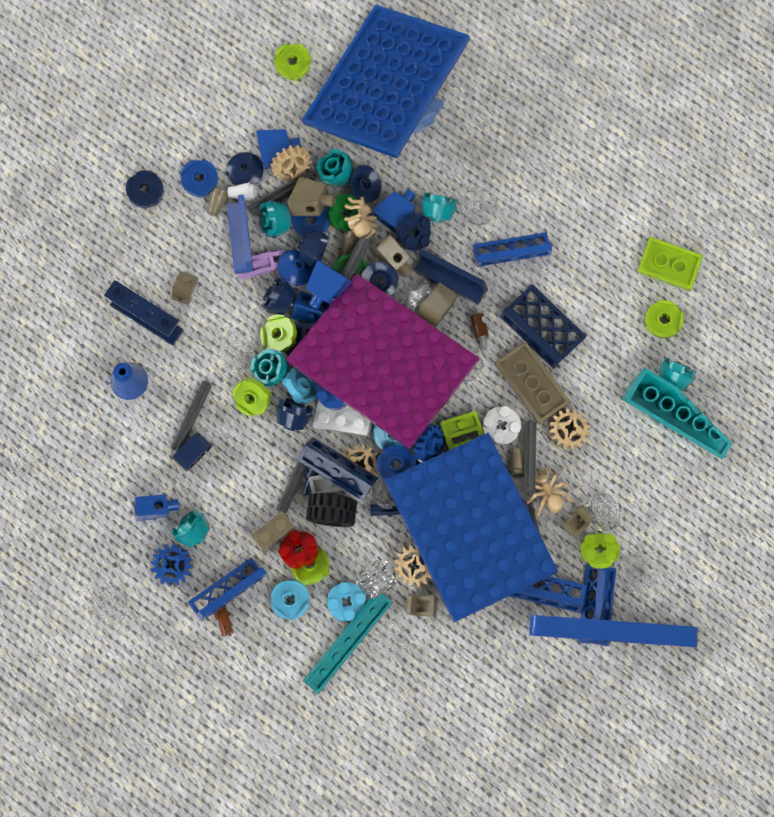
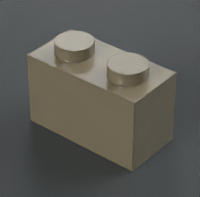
(437, 304)
(273, 532)

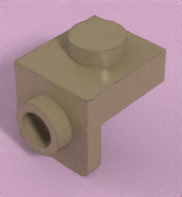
(184, 287)
(577, 522)
(421, 605)

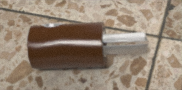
(480, 329)

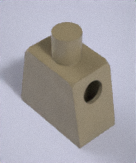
(309, 198)
(390, 248)

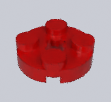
(294, 540)

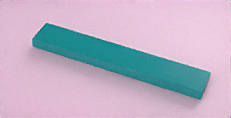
(347, 642)

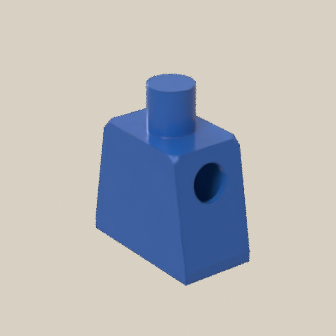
(272, 142)
(393, 209)
(326, 284)
(145, 507)

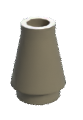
(216, 201)
(348, 243)
(516, 464)

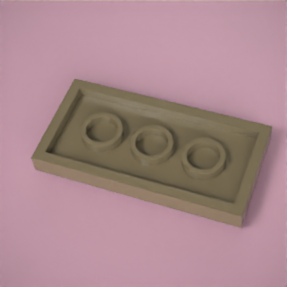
(532, 383)

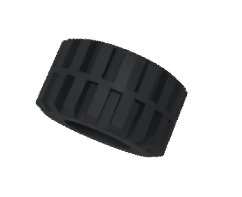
(331, 510)

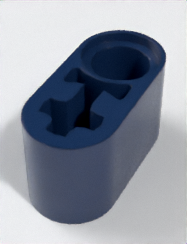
(192, 451)

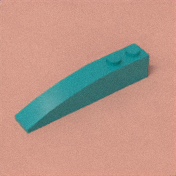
(675, 411)

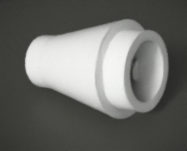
(247, 189)

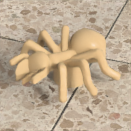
(361, 223)
(549, 496)

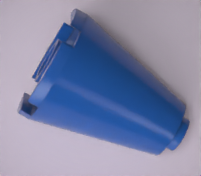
(128, 380)

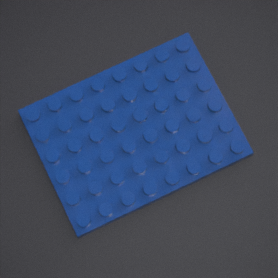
(386, 80)
(471, 527)

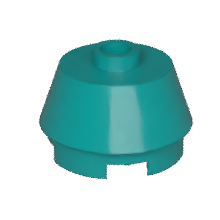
(335, 168)
(438, 207)
(275, 219)
(269, 367)
(676, 373)
(191, 529)

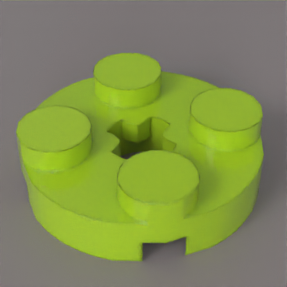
(292, 51)
(670, 328)
(288, 333)
(257, 390)
(590, 551)
(316, 573)

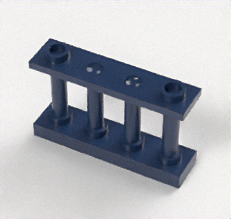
(144, 312)

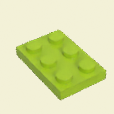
(670, 263)

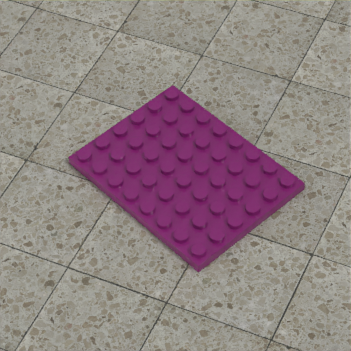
(383, 361)

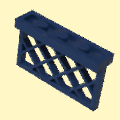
(530, 334)

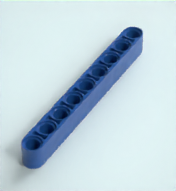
(613, 631)

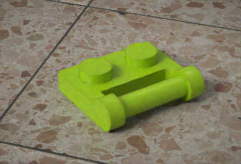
(459, 427)

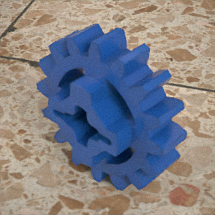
(429, 443)
(164, 570)

